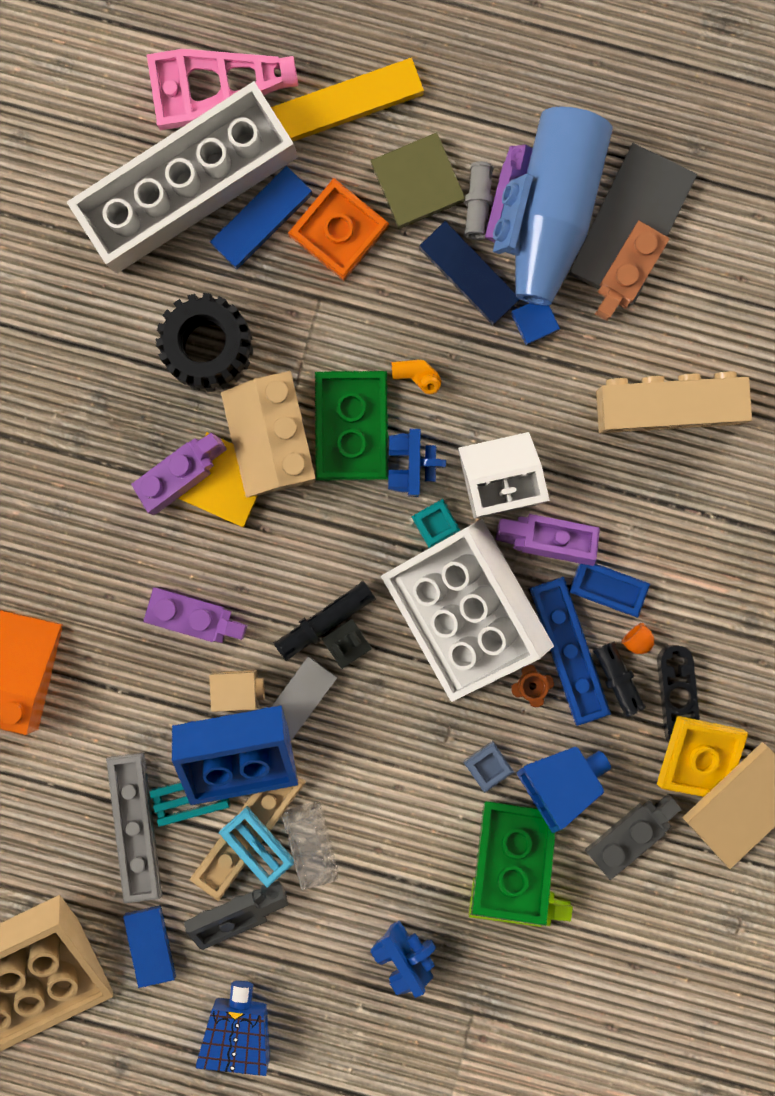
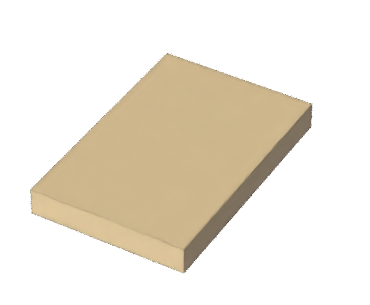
(738, 808)

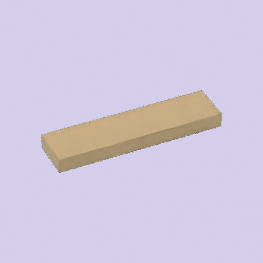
(222, 862)

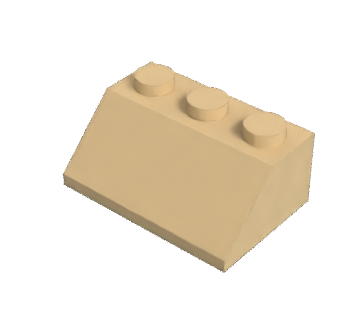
(268, 434)

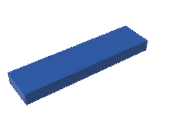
(570, 651)

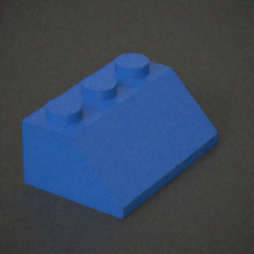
(234, 755)

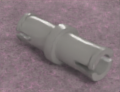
(478, 200)

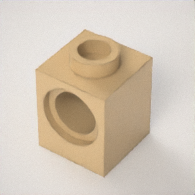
(236, 690)

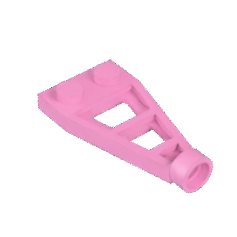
(171, 83)

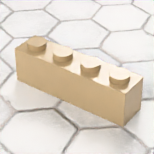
(673, 404)

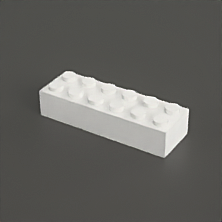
(183, 178)

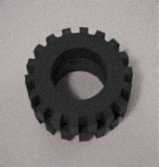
(187, 318)

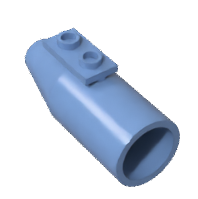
(553, 203)

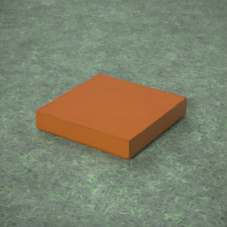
(338, 229)

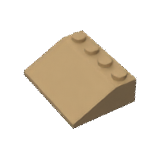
(46, 971)

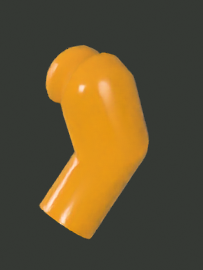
(420, 372)

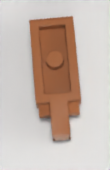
(630, 268)

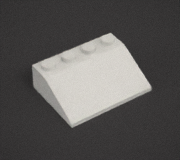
(467, 611)

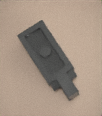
(632, 835)
(236, 915)

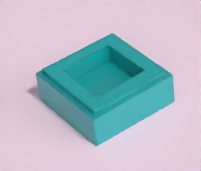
(435, 523)

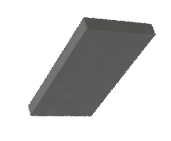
(643, 190)

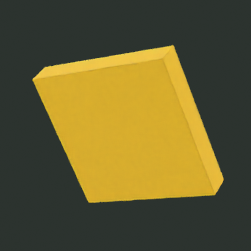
(223, 490)
(700, 756)

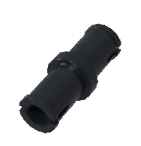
(619, 679)

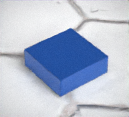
(534, 322)

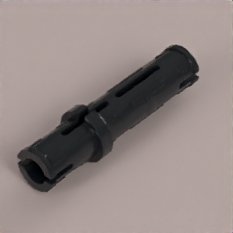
(319, 624)

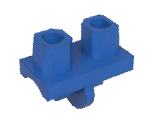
(409, 446)
(409, 957)

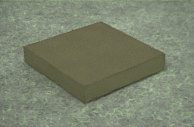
(417, 180)

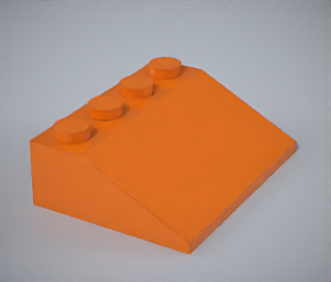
(26, 668)

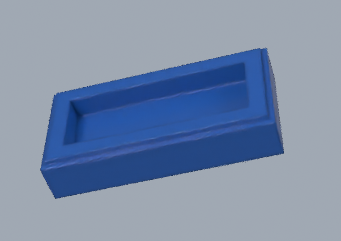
(609, 588)
(149, 946)

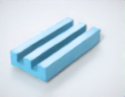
(267, 836)

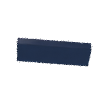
(469, 273)

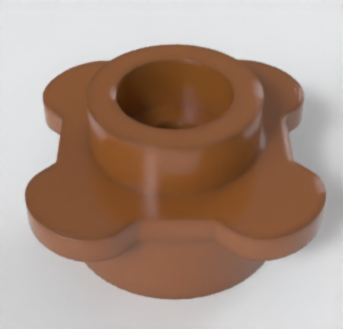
(537, 695)

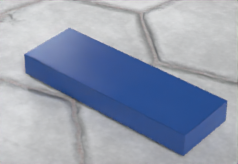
(261, 217)

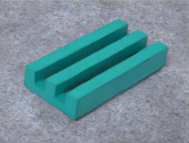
(160, 806)

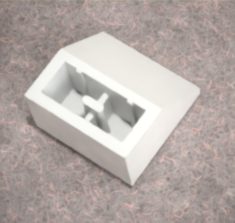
(503, 475)

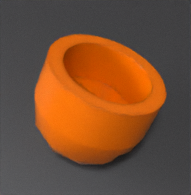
(639, 639)

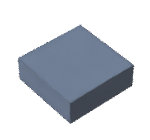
(488, 766)

